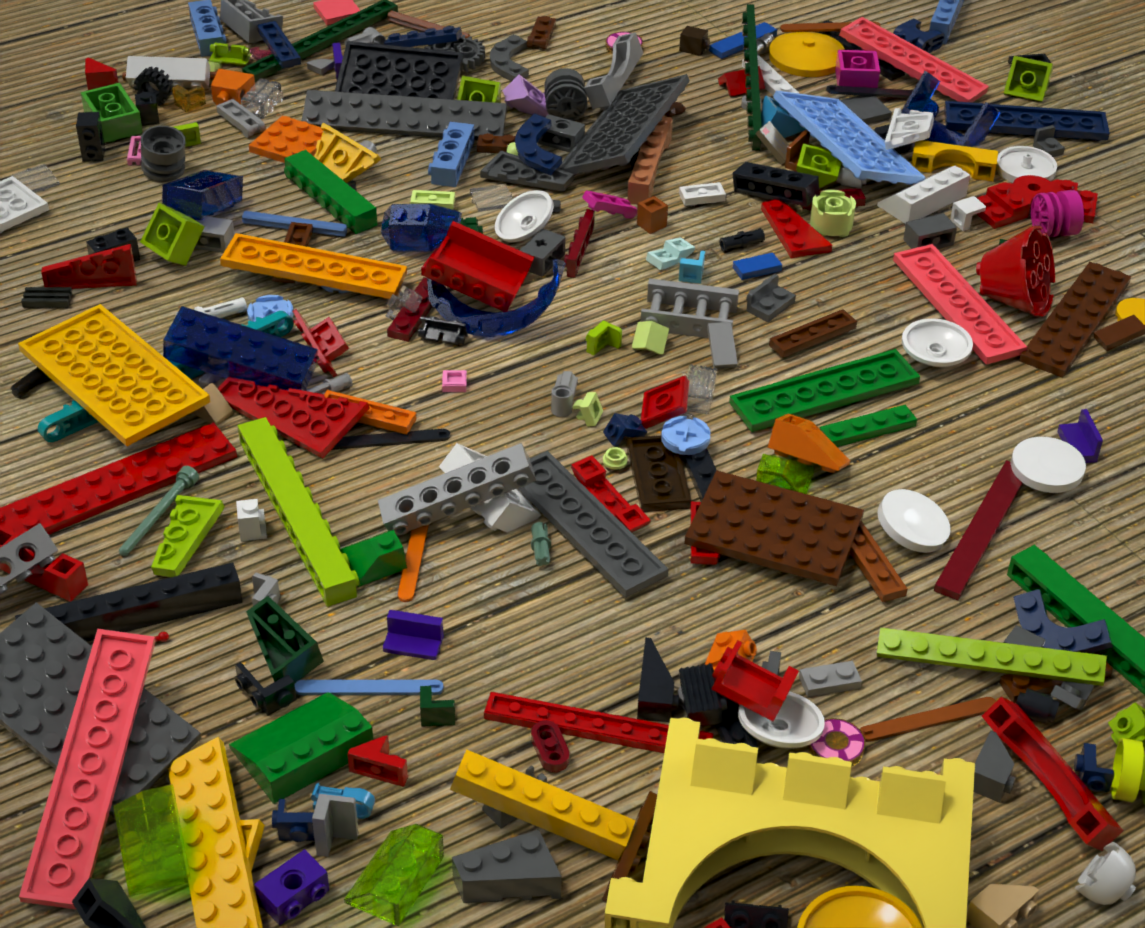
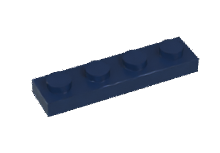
(429, 37)
(279, 44)

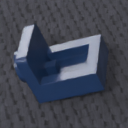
(623, 425)
(1093, 777)
(292, 825)

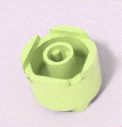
(833, 213)

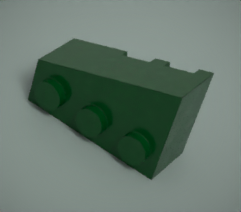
(283, 641)

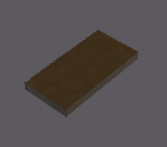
(657, 475)

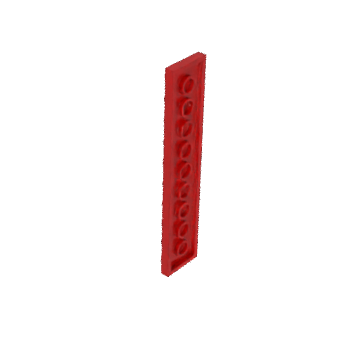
(118, 482)

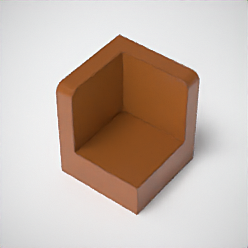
(652, 214)

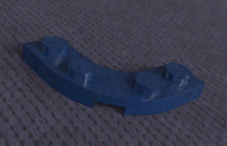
(528, 149)
(1083, 638)

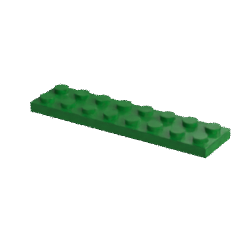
(824, 389)

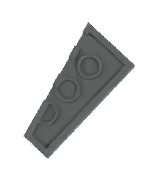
(511, 169)

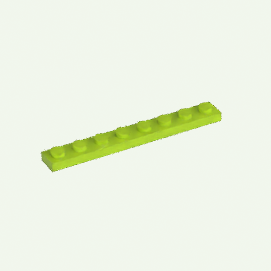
(992, 656)

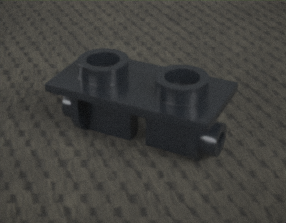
(433, 327)
(754, 916)

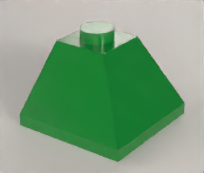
(376, 557)

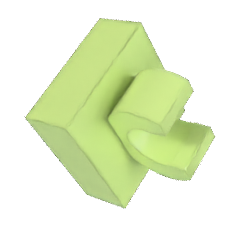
(590, 409)

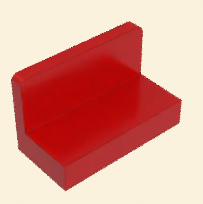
(736, 82)

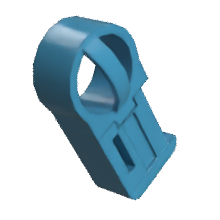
(361, 796)

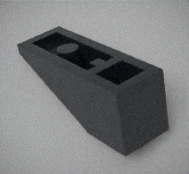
(656, 687)

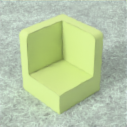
(650, 337)

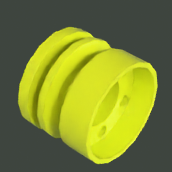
(1128, 771)

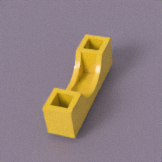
(976, 161)

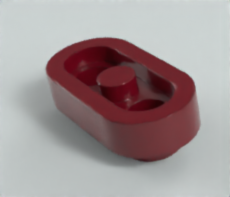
(553, 751)

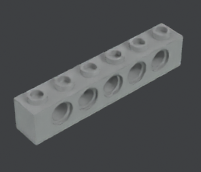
(457, 490)
(38, 542)

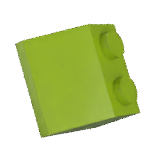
(1028, 78)
(172, 234)

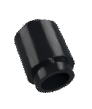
(1038, 705)

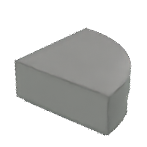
(320, 65)

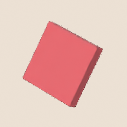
(335, 10)

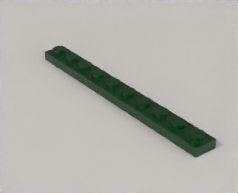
(325, 37)
(752, 80)

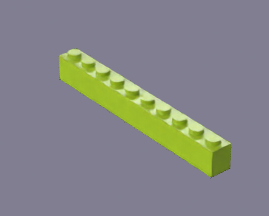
(298, 513)

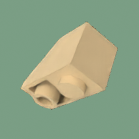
(1002, 906)

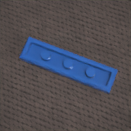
(735, 42)

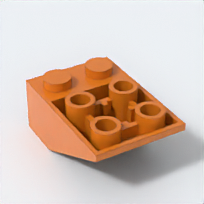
(806, 442)

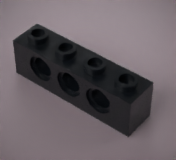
(776, 183)

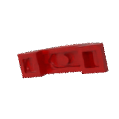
(593, 478)

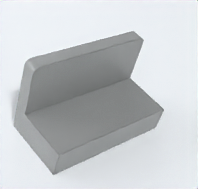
(333, 818)

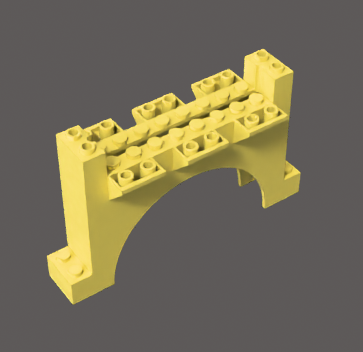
(725, 808)

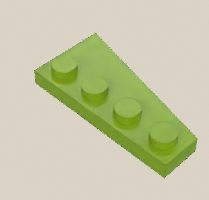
(187, 529)

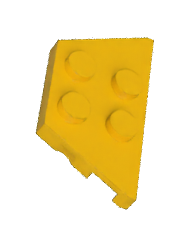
(343, 154)

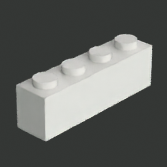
(182, 71)

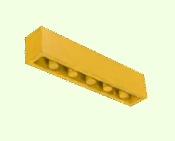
(542, 805)

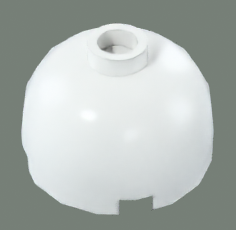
(1108, 876)

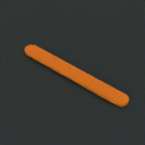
(413, 561)

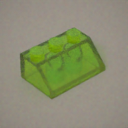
(151, 841)
(397, 873)

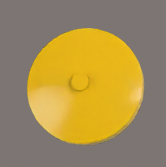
(805, 53)
(858, 909)

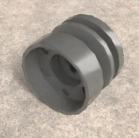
(565, 94)
(163, 153)

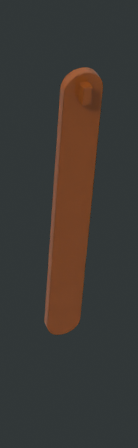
(815, 27)
(927, 719)

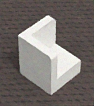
(964, 210)

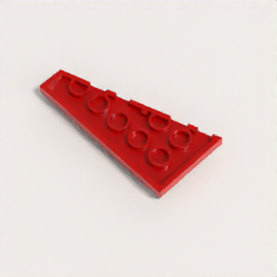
(297, 414)

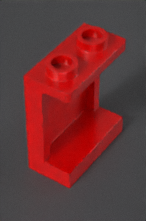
(752, 684)

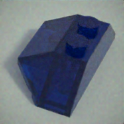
(417, 226)

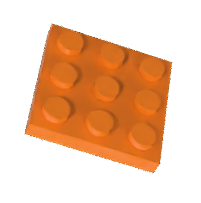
(286, 138)

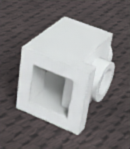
(251, 520)

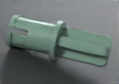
(540, 543)

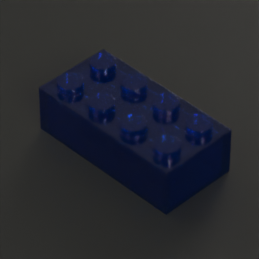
(203, 193)

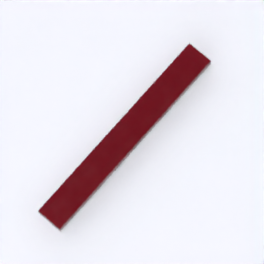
(979, 534)

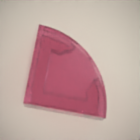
(259, 54)

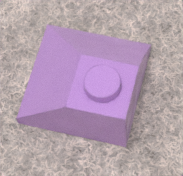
(525, 97)

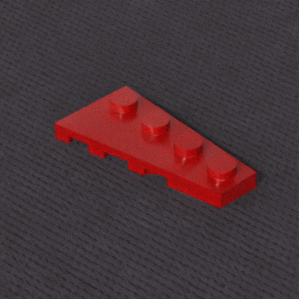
(793, 231)

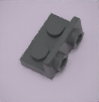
(769, 299)

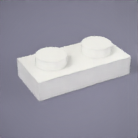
(702, 194)

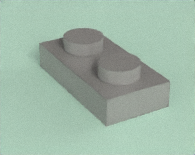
(830, 678)

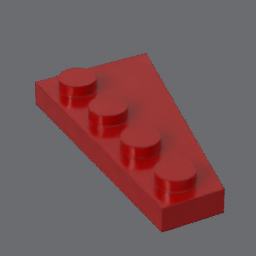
(97, 270)

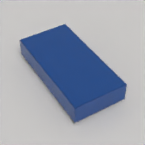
(757, 266)

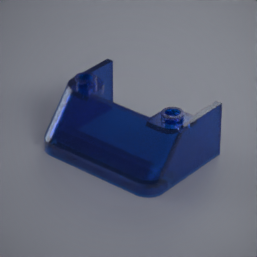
(921, 101)

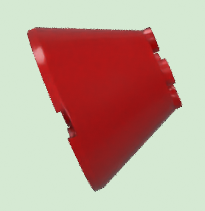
(1020, 272)

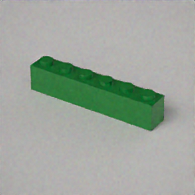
(330, 191)

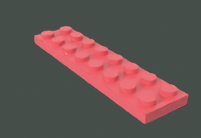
(913, 60)
(959, 303)

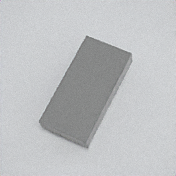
(722, 345)

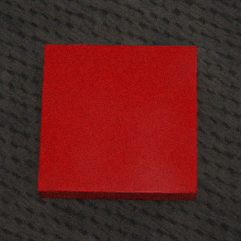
(665, 402)

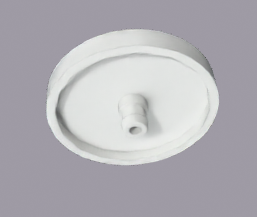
(1023, 161)
(1048, 464)
(913, 520)

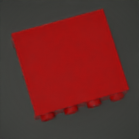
(479, 267)

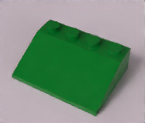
(302, 745)

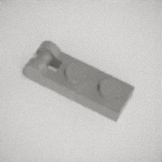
(241, 118)

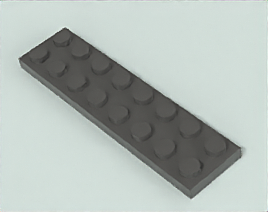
(592, 527)

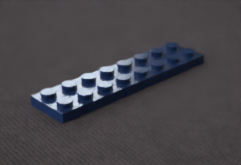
(1026, 120)

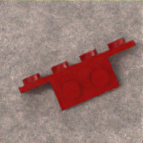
(325, 338)

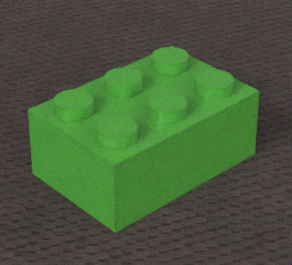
(117, 111)

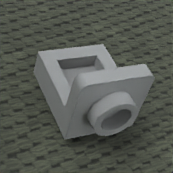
(264, 587)

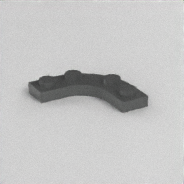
(501, 55)

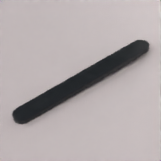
(864, 91)
(392, 438)

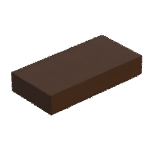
(1120, 332)

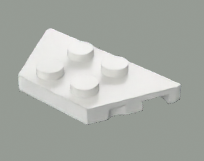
(908, 128)

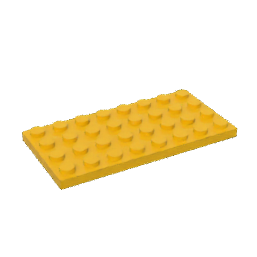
(114, 374)

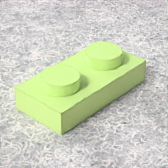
(438, 198)

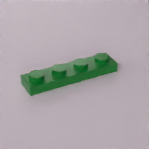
(870, 425)

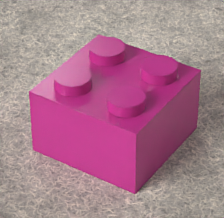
(857, 68)

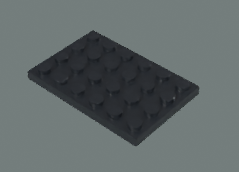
(399, 71)

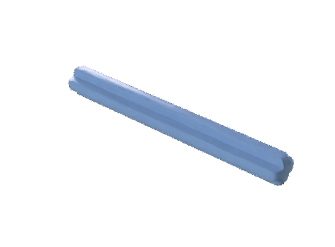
(284, 222)

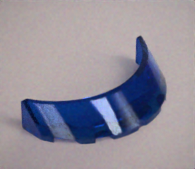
(494, 323)

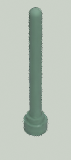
(185, 479)

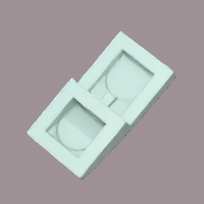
(670, 254)

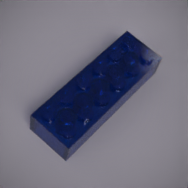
(238, 351)

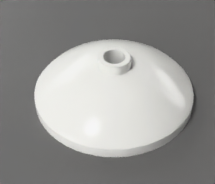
(524, 216)
(937, 342)
(794, 727)

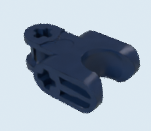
(926, 41)

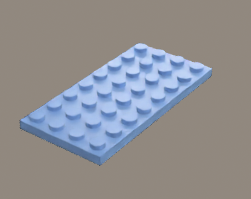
(848, 138)

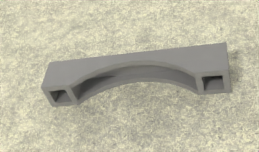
(604, 89)

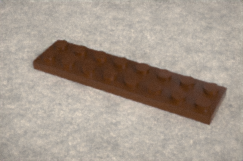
(1075, 319)

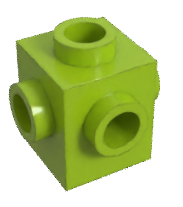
(1129, 724)

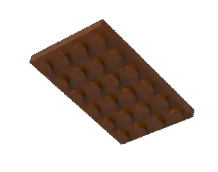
(775, 527)

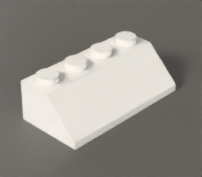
(927, 195)
(500, 512)

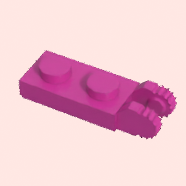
(609, 203)

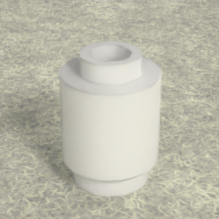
(847, 178)

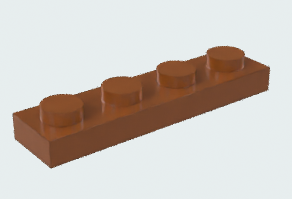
(876, 566)

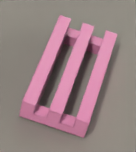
(131, 158)

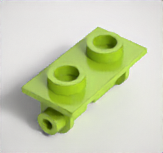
(238, 55)

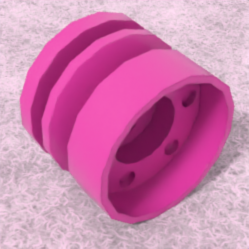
(1058, 213)

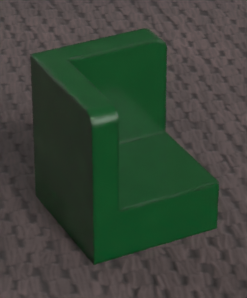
(436, 711)

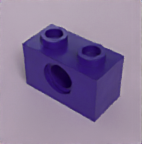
(298, 873)

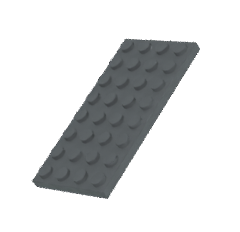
(624, 126)
(38, 693)

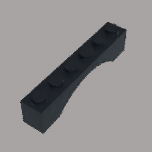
(106, 905)

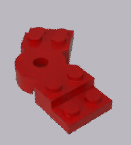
(1012, 201)

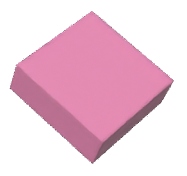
(454, 381)

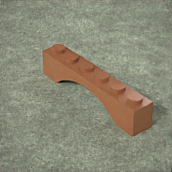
(645, 168)

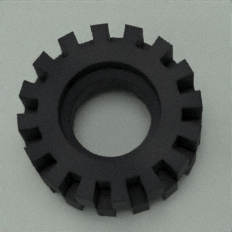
(157, 78)

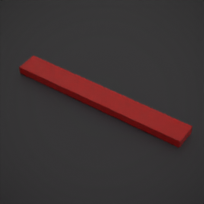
(580, 722)

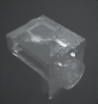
(405, 298)

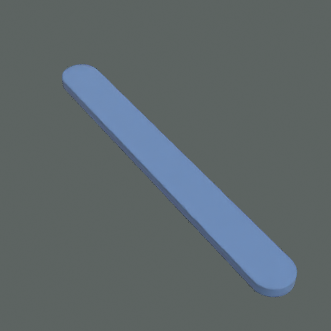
(366, 687)

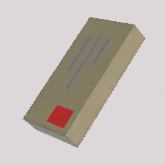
(773, 141)

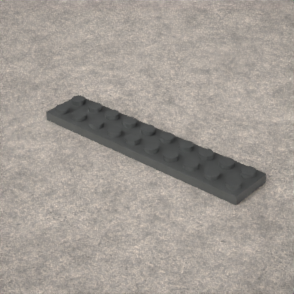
(401, 114)

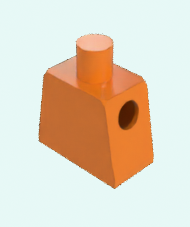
(230, 85)

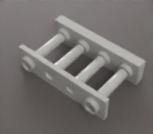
(688, 295)

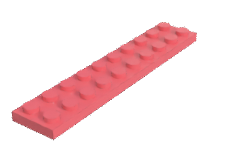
(88, 769)

